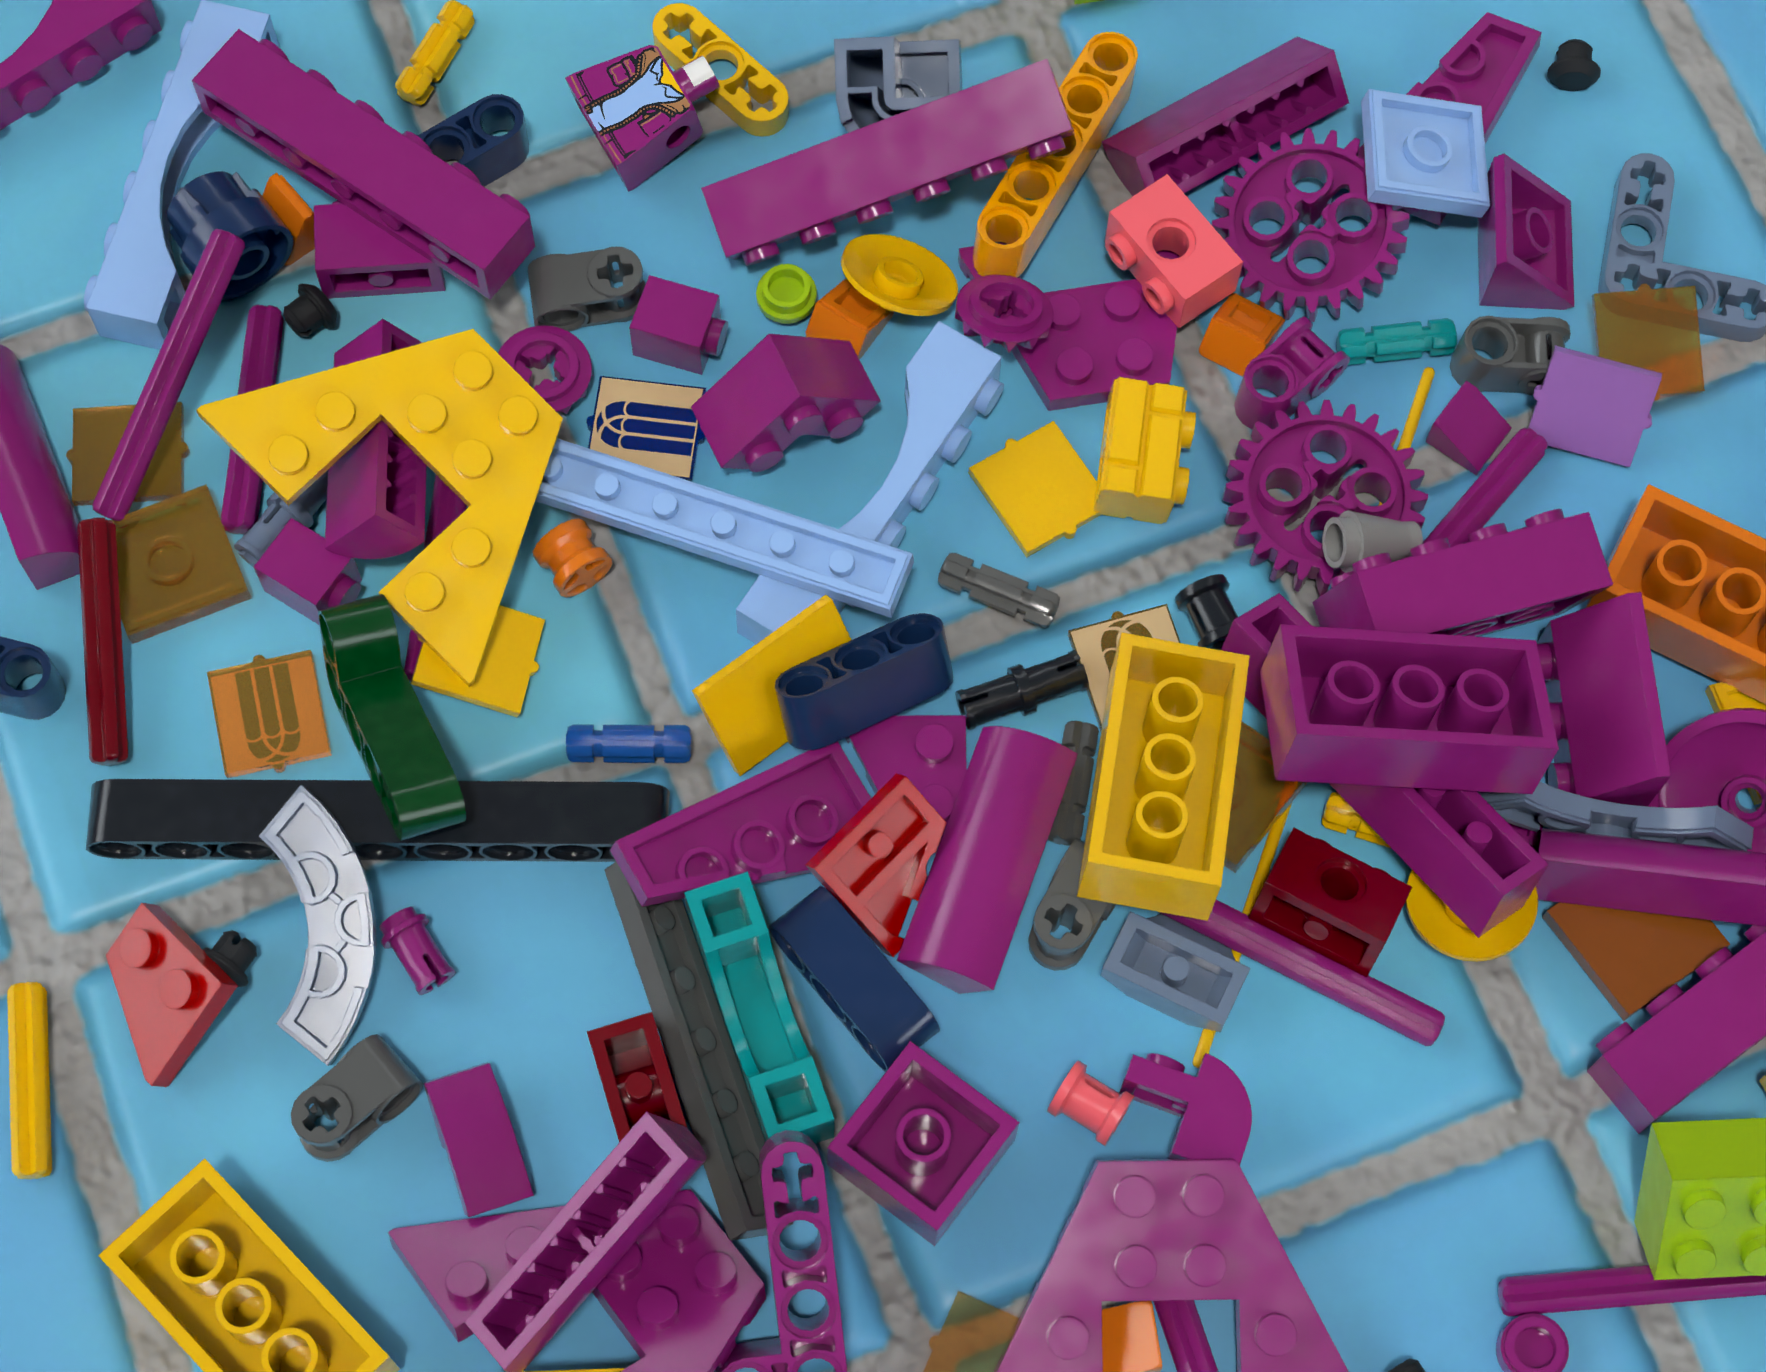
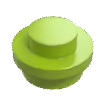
(786, 294)

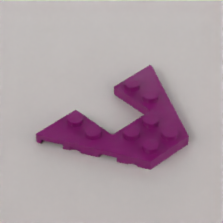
(1163, 1237)
(671, 1295)

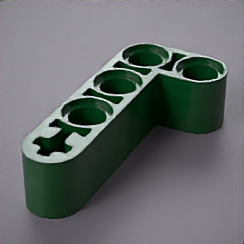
(387, 718)

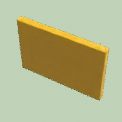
(742, 695)

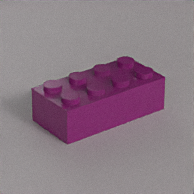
(1476, 585)
(1407, 709)

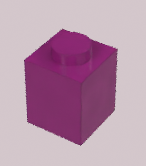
(677, 325)
(305, 573)

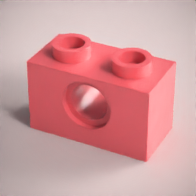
(1167, 220)

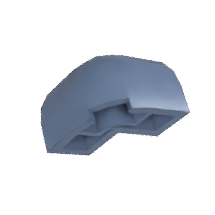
(890, 77)

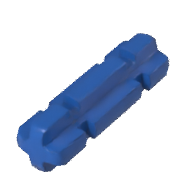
(628, 743)

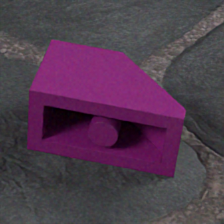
(364, 260)

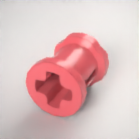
(1090, 1103)

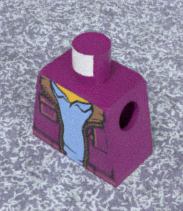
(642, 109)

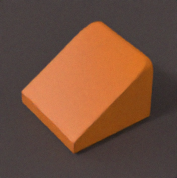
(294, 214)
(848, 317)
(1239, 333)
(1130, 1338)

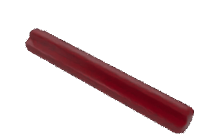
(102, 642)

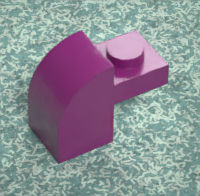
(1211, 1104)

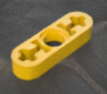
(716, 45)

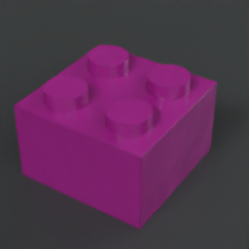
(922, 1143)

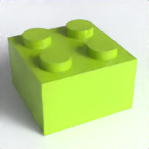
(1704, 1199)

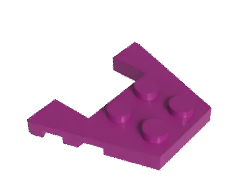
(1093, 340)

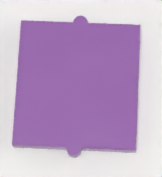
(1594, 405)

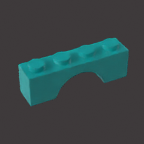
(757, 1010)

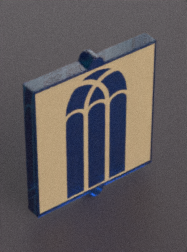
(647, 424)

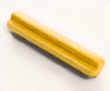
(29, 1081)

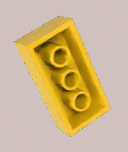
(1164, 777)
(234, 1287)

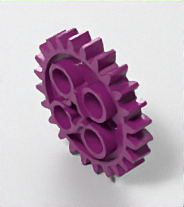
(1349, 256)
(1285, 461)

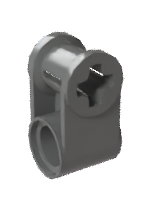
(580, 289)
(1518, 348)
(1064, 908)
(360, 1093)

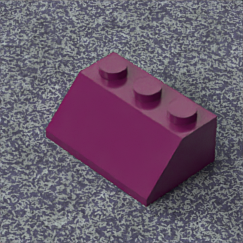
(1605, 703)

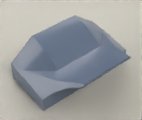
(1175, 970)

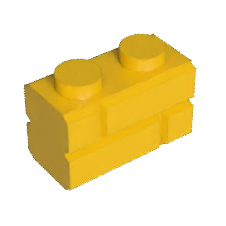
(1142, 451)

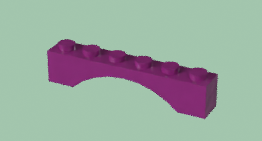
(71, 48)

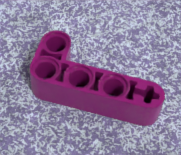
(796, 1269)

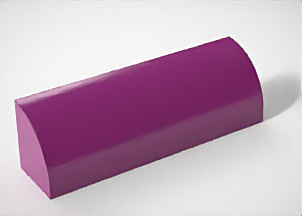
(1230, 117)
(380, 483)
(31, 485)
(987, 859)
(1653, 877)
(585, 1240)

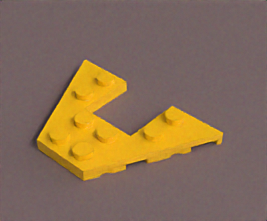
(464, 420)

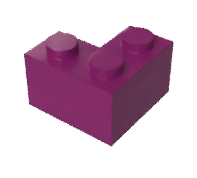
(784, 392)

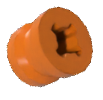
(572, 557)

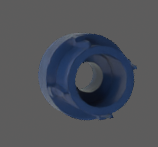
(229, 204)

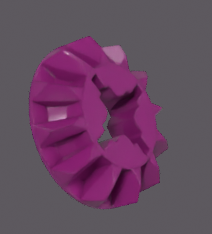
(993, 294)
(542, 345)

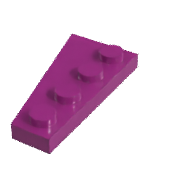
(1481, 72)
(756, 826)

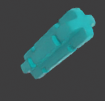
(1398, 341)

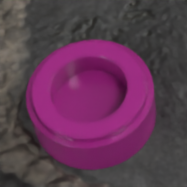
(1532, 1345)

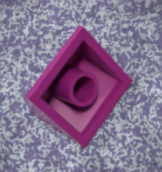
(1524, 241)

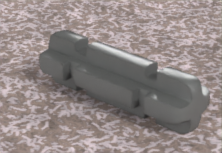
(998, 590)
(1069, 821)

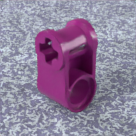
(1293, 368)

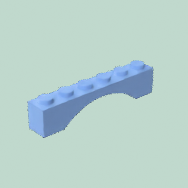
(139, 280)
(943, 394)

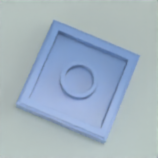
(1425, 153)

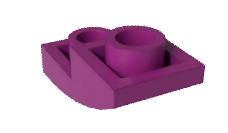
(478, 1139)

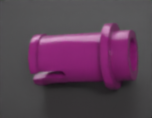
(416, 949)

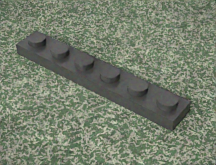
(698, 1054)

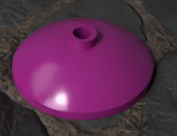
(1717, 760)

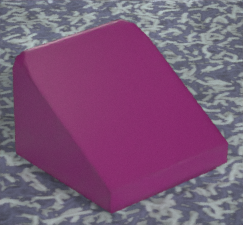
(1469, 429)

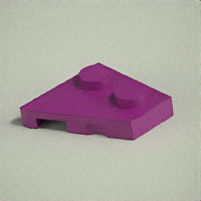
(923, 749)

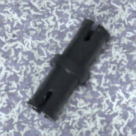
(1022, 689)

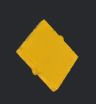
(1038, 488)
(502, 670)

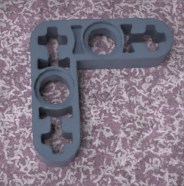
(1645, 262)

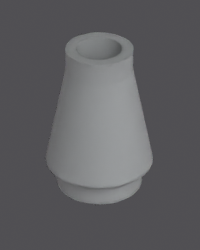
(1363, 535)

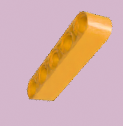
(1094, 98)

